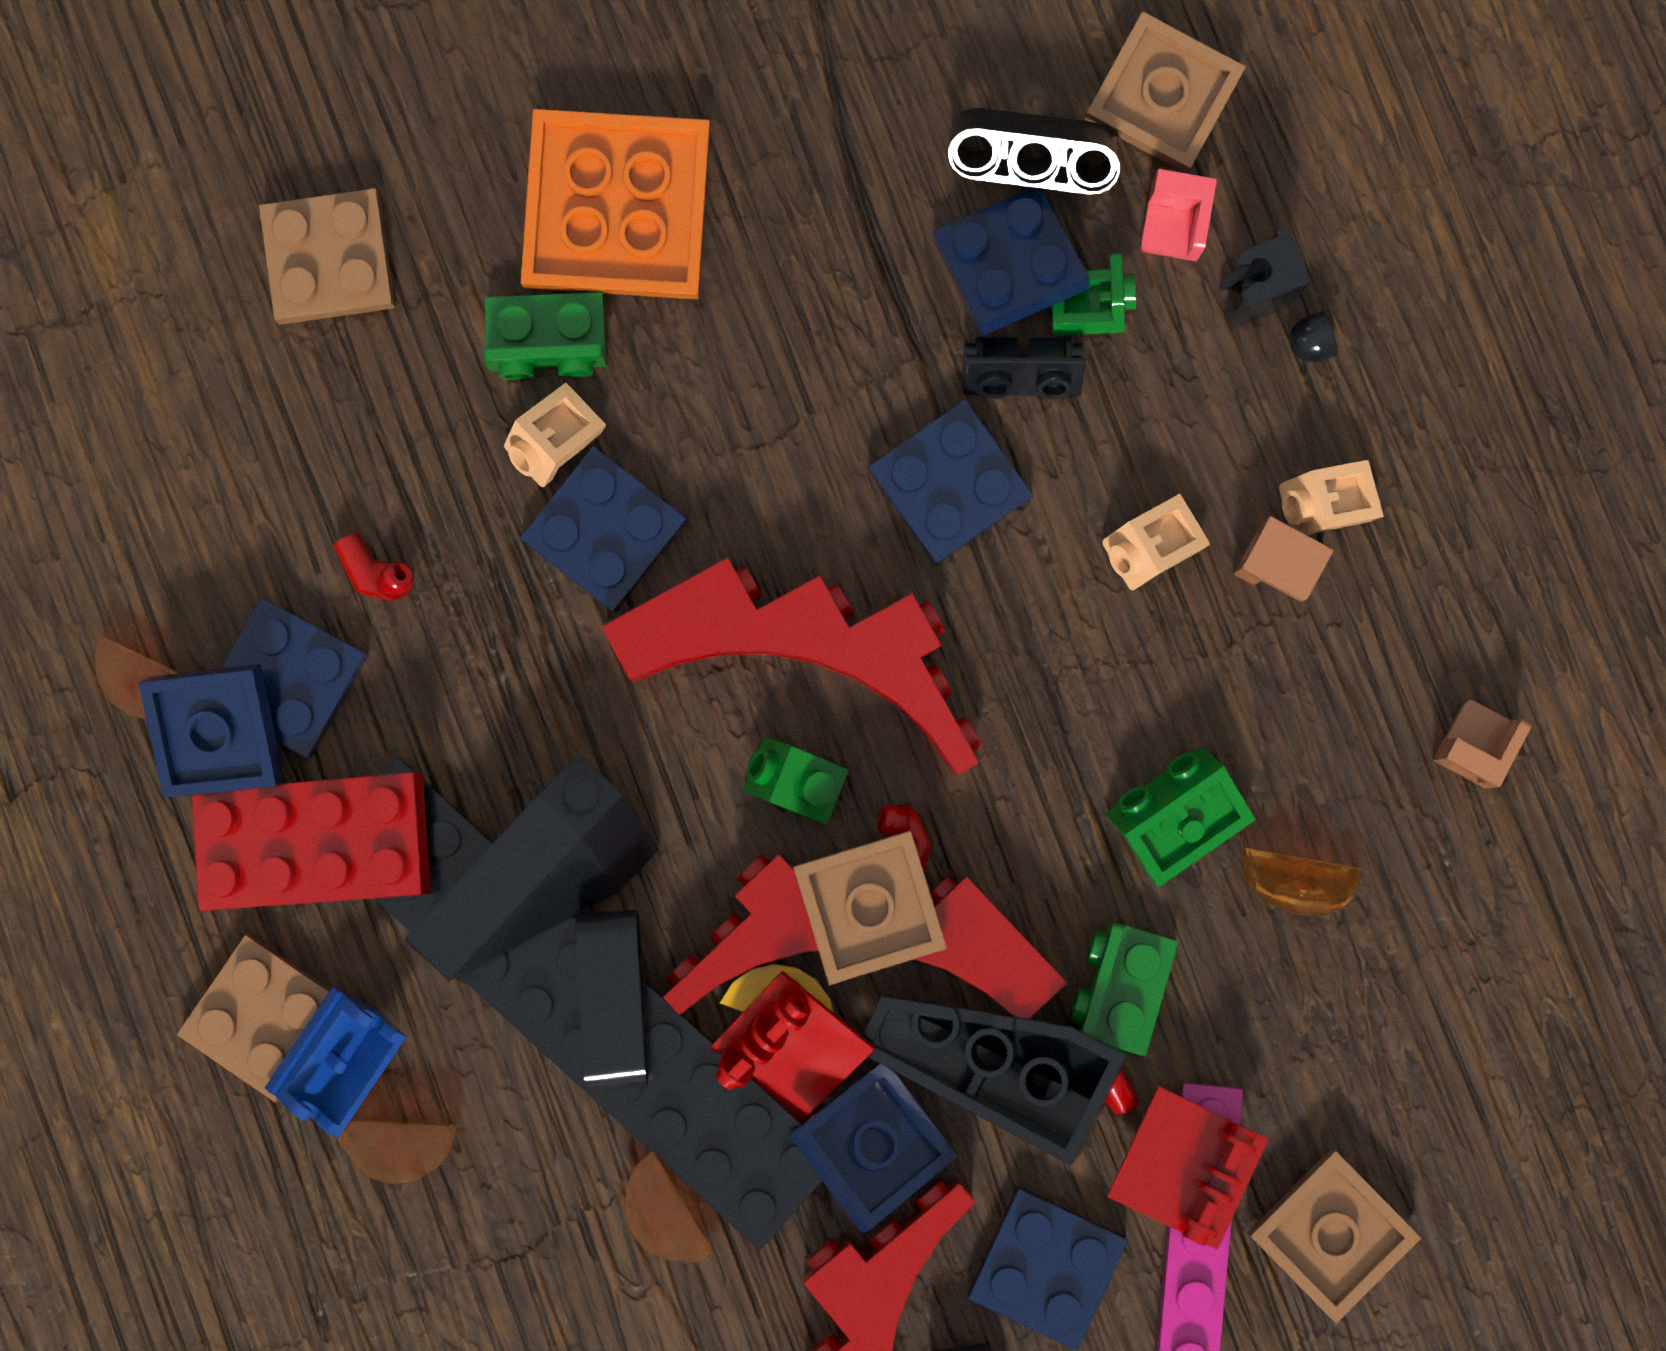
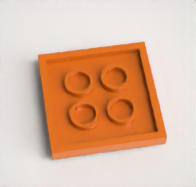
(615, 204)

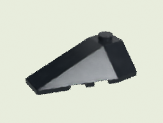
(554, 860)
(1011, 1071)

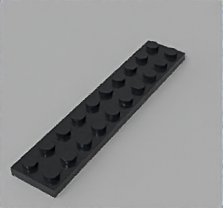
(715, 1139)

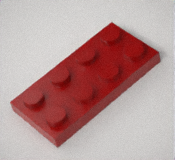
(312, 842)

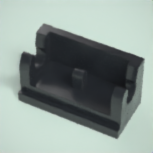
(1270, 281)

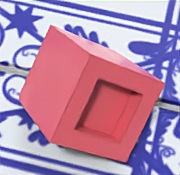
(1178, 215)

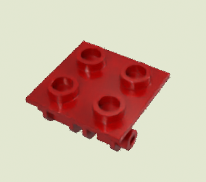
(789, 1048)
(1187, 1168)

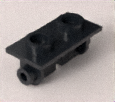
(1050, 371)

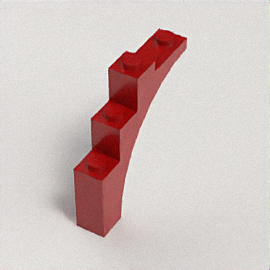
(884, 652)
(978, 940)
(871, 1288)

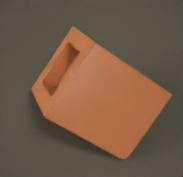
(1283, 559)
(1482, 744)

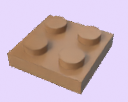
(1165, 92)
(326, 256)
(870, 907)
(254, 1012)
(1334, 1235)

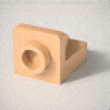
(552, 434)
(1331, 498)
(1155, 542)

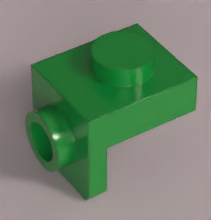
(1101, 306)
(794, 779)

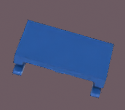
(335, 1061)

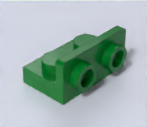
(545, 333)
(1180, 815)
(1124, 986)

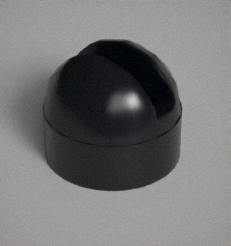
(1313, 339)

